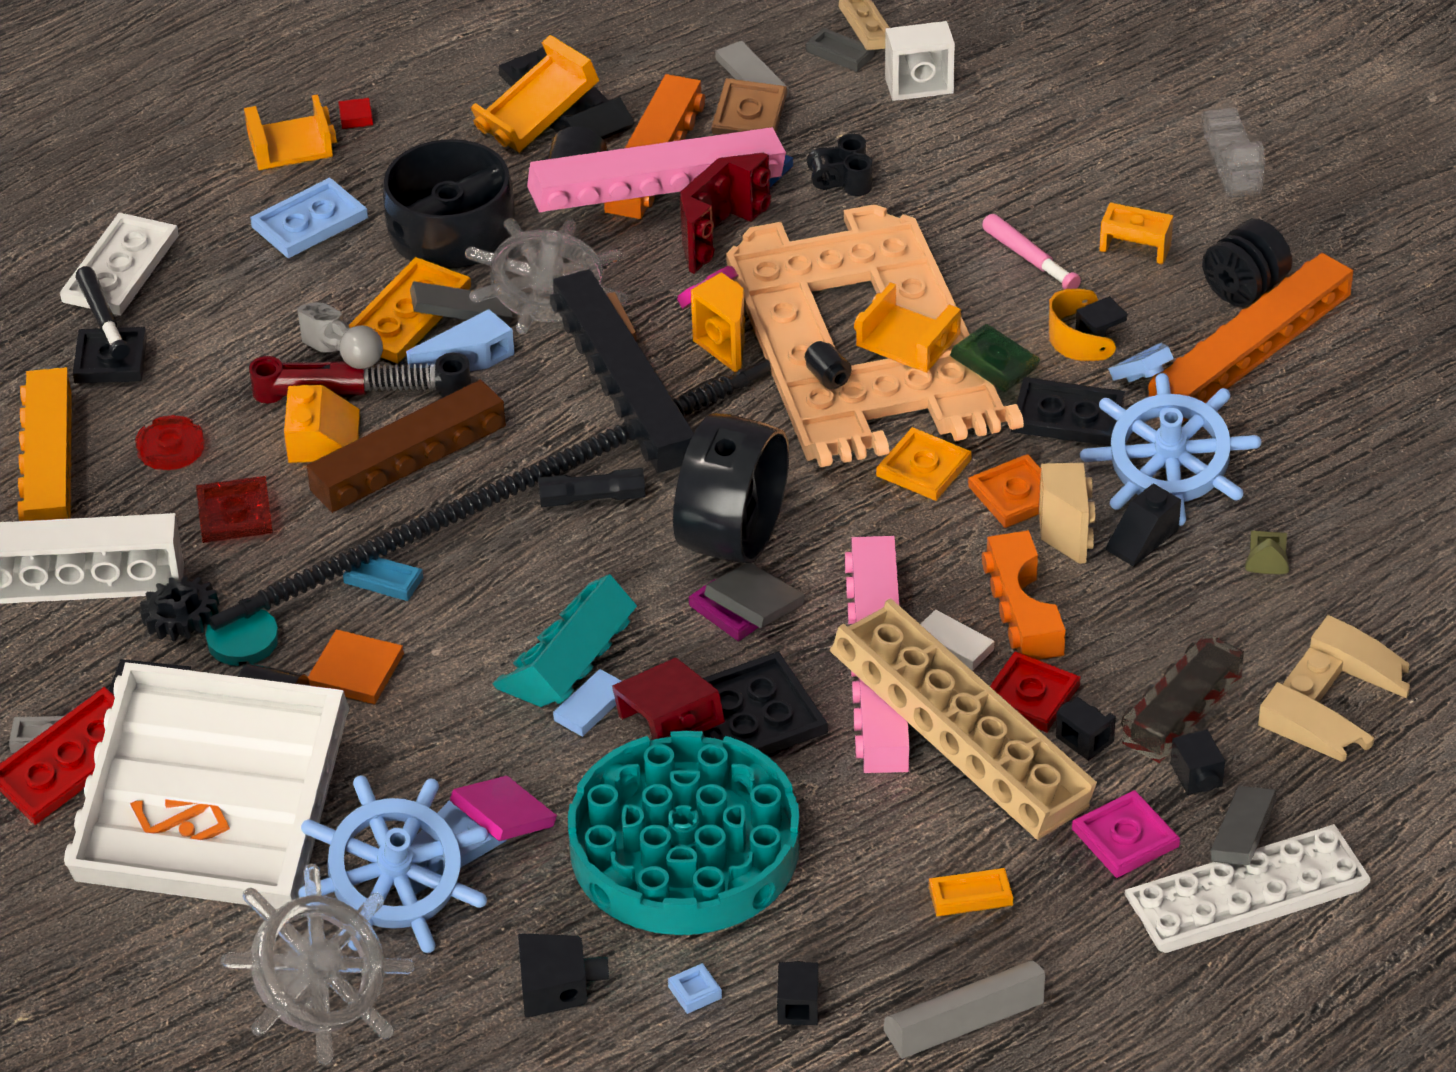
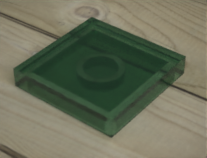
(995, 357)

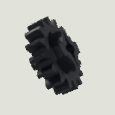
(179, 608)

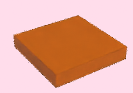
(1009, 490)
(356, 665)

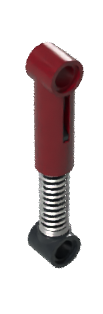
(272, 377)

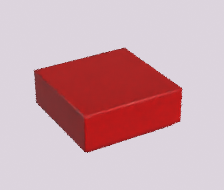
(355, 113)

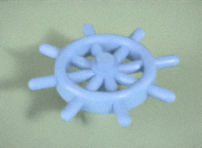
(1171, 445)
(396, 860)

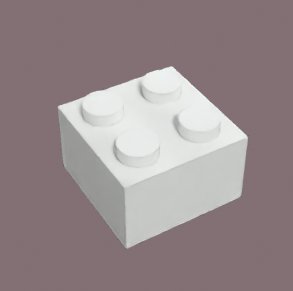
(919, 60)

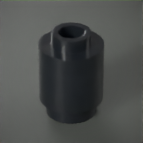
(827, 364)

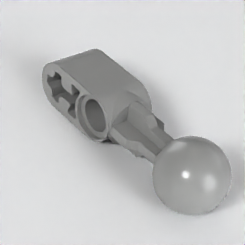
(326, 331)

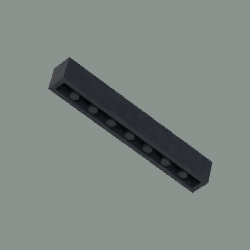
(622, 369)

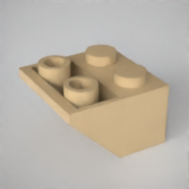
(1066, 509)

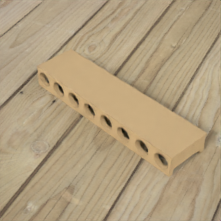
(965, 719)

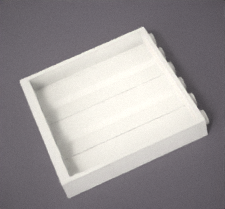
(210, 740)

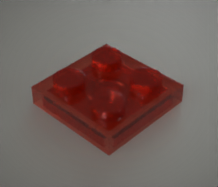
(234, 509)

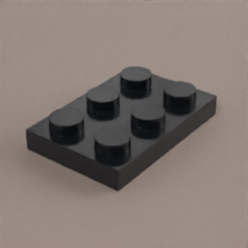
(1066, 411)

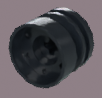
(1247, 262)

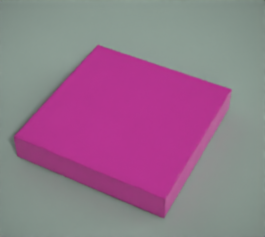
(503, 808)
(1125, 833)

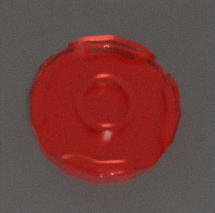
(170, 443)

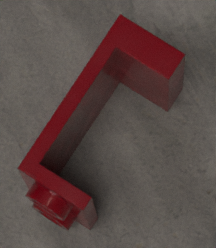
(670, 699)

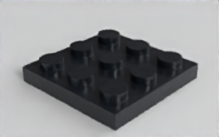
(765, 706)

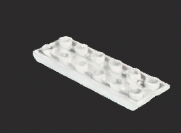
(1233, 896)

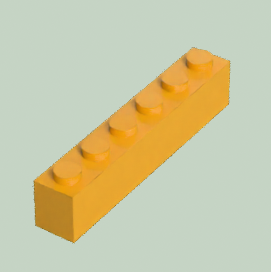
(46, 446)

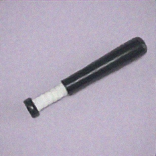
(99, 306)

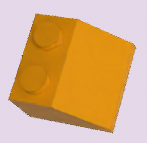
(719, 319)
(318, 423)

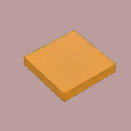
(924, 463)

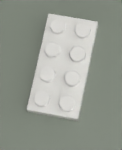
(123, 260)

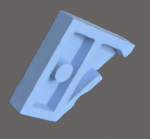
(1142, 364)

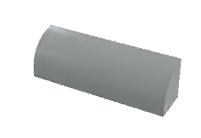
(966, 1009)

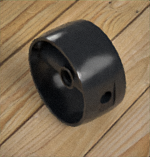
(461, 206)
(731, 487)

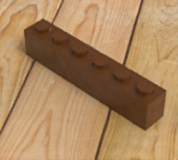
(406, 445)

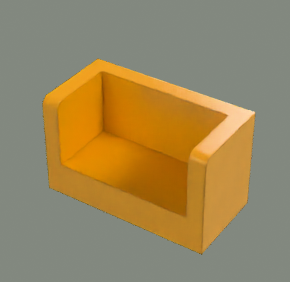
(1137, 226)

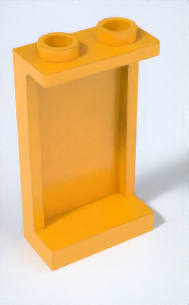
(538, 96)

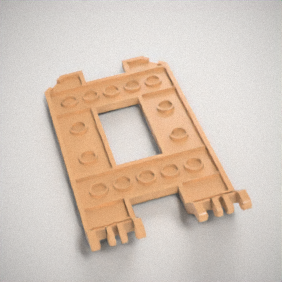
(787, 321)

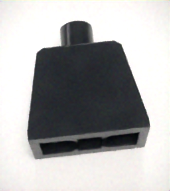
(556, 972)

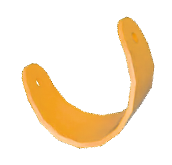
(1072, 342)

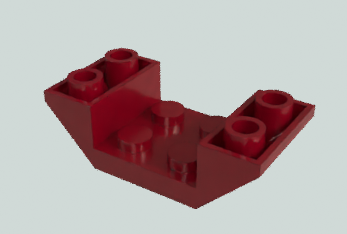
(725, 187)

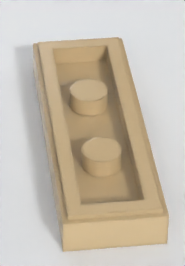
(866, 22)

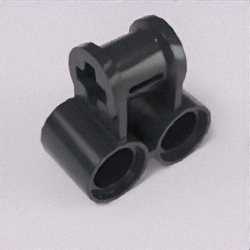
(843, 166)

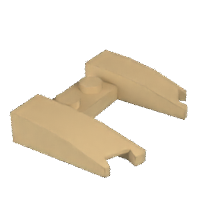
(1294, 706)

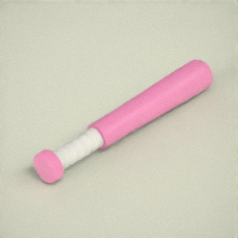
(1025, 248)

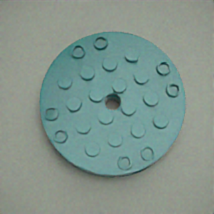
(684, 833)

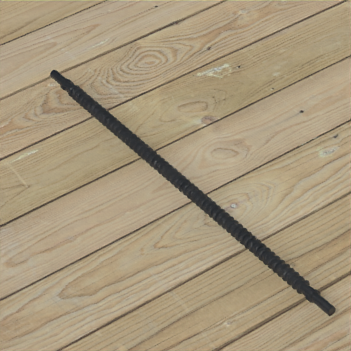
(586, 450)

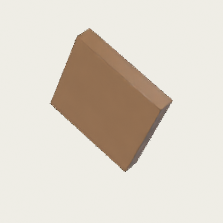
(748, 106)

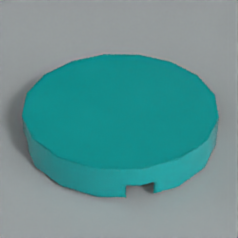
(244, 639)

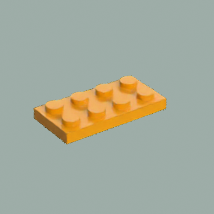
(393, 313)

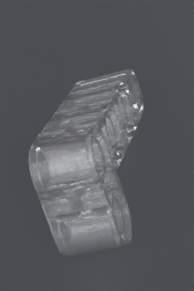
(1235, 158)

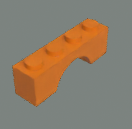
(1033, 625)

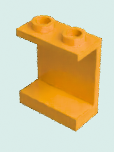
(292, 139)
(904, 333)

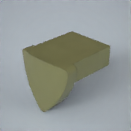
(1267, 553)

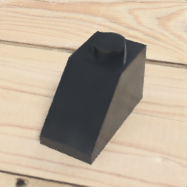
(1145, 525)

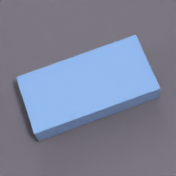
(587, 703)

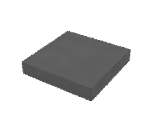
(754, 595)

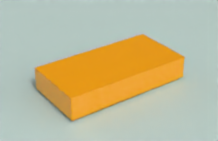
(970, 892)

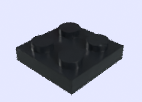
(96, 365)

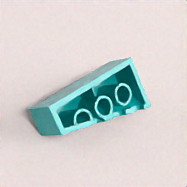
(570, 644)

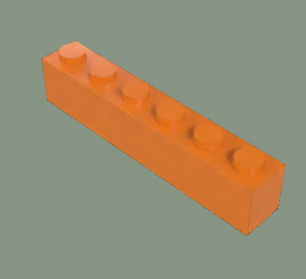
(665, 120)

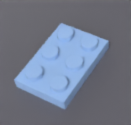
(309, 217)

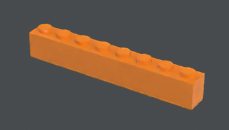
(1259, 330)

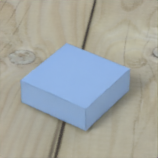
(694, 988)

